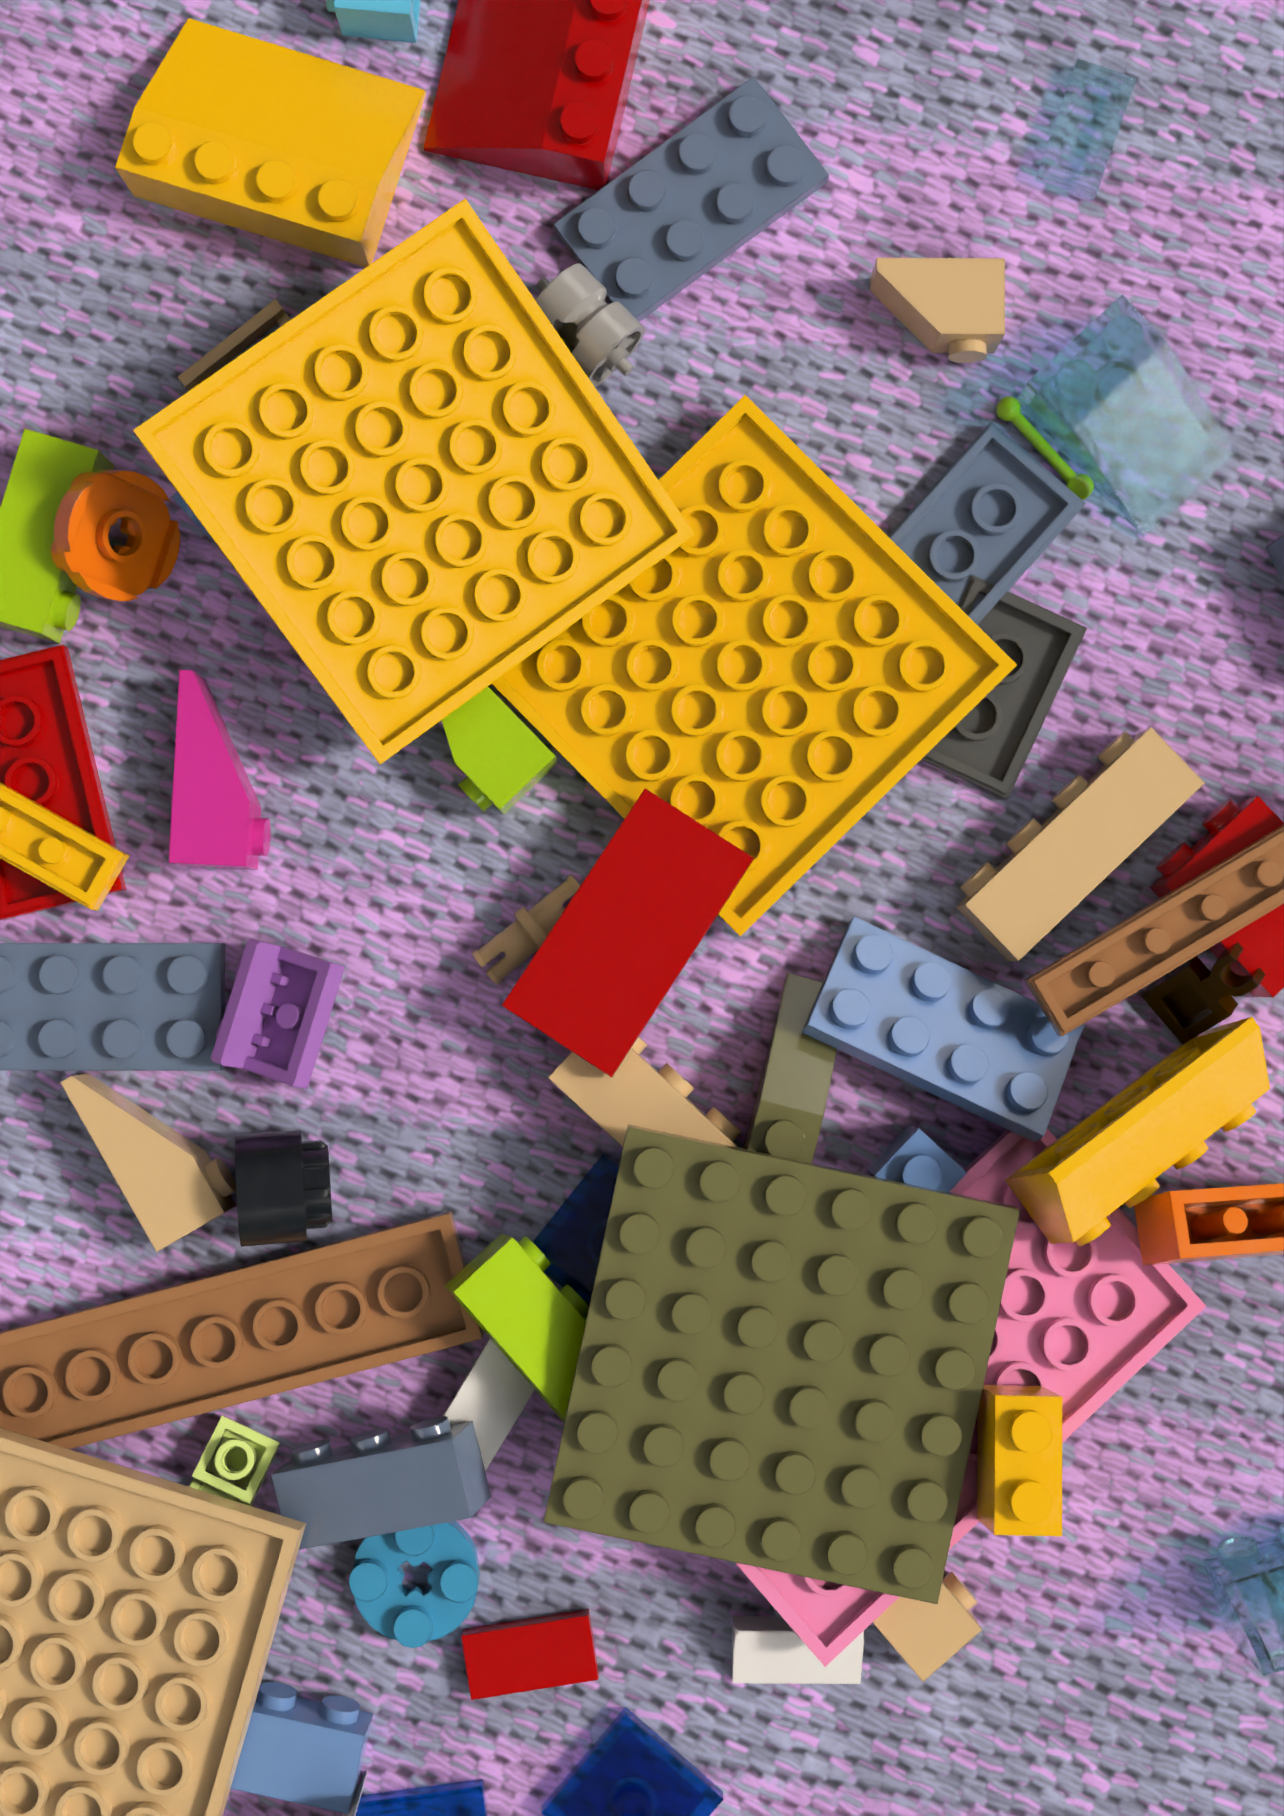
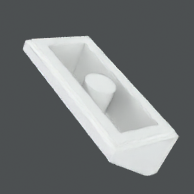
(772, 1653)

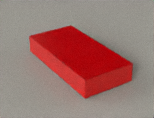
(530, 1654)

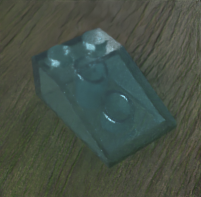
(1127, 416)

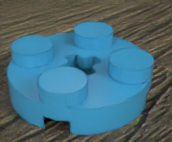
(411, 1615)

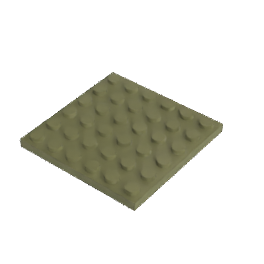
(782, 1364)

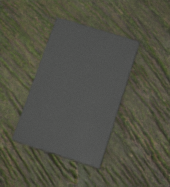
(1000, 731)

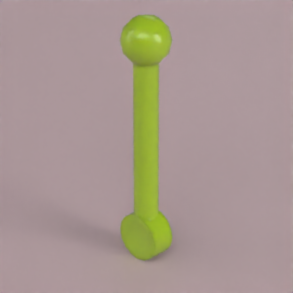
(1010, 410)

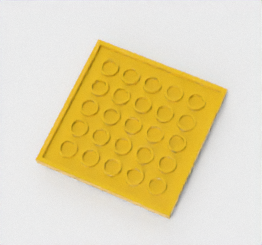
(416, 481)
(761, 666)

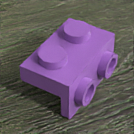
(277, 1013)

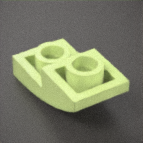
(234, 1462)

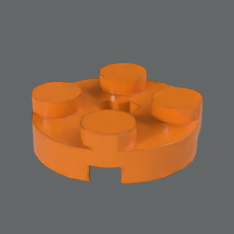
(83, 530)

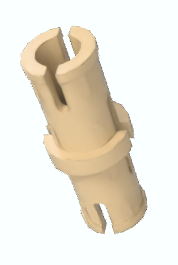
(526, 933)

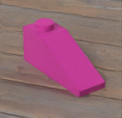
(213, 802)

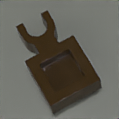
(1199, 997)

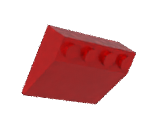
(537, 86)

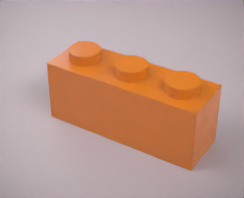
(1211, 1224)

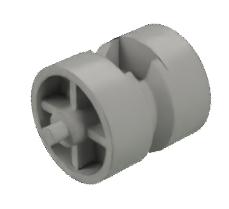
(594, 332)

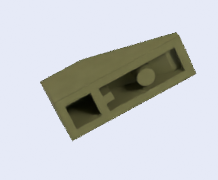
(793, 1080)

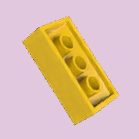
(1144, 1132)

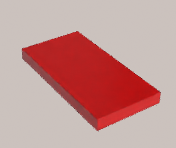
(48, 761)
(628, 932)

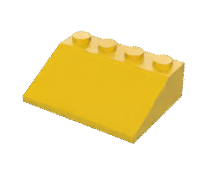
(271, 141)

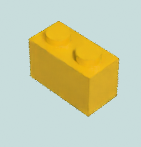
(1019, 1460)

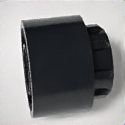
(281, 1187)

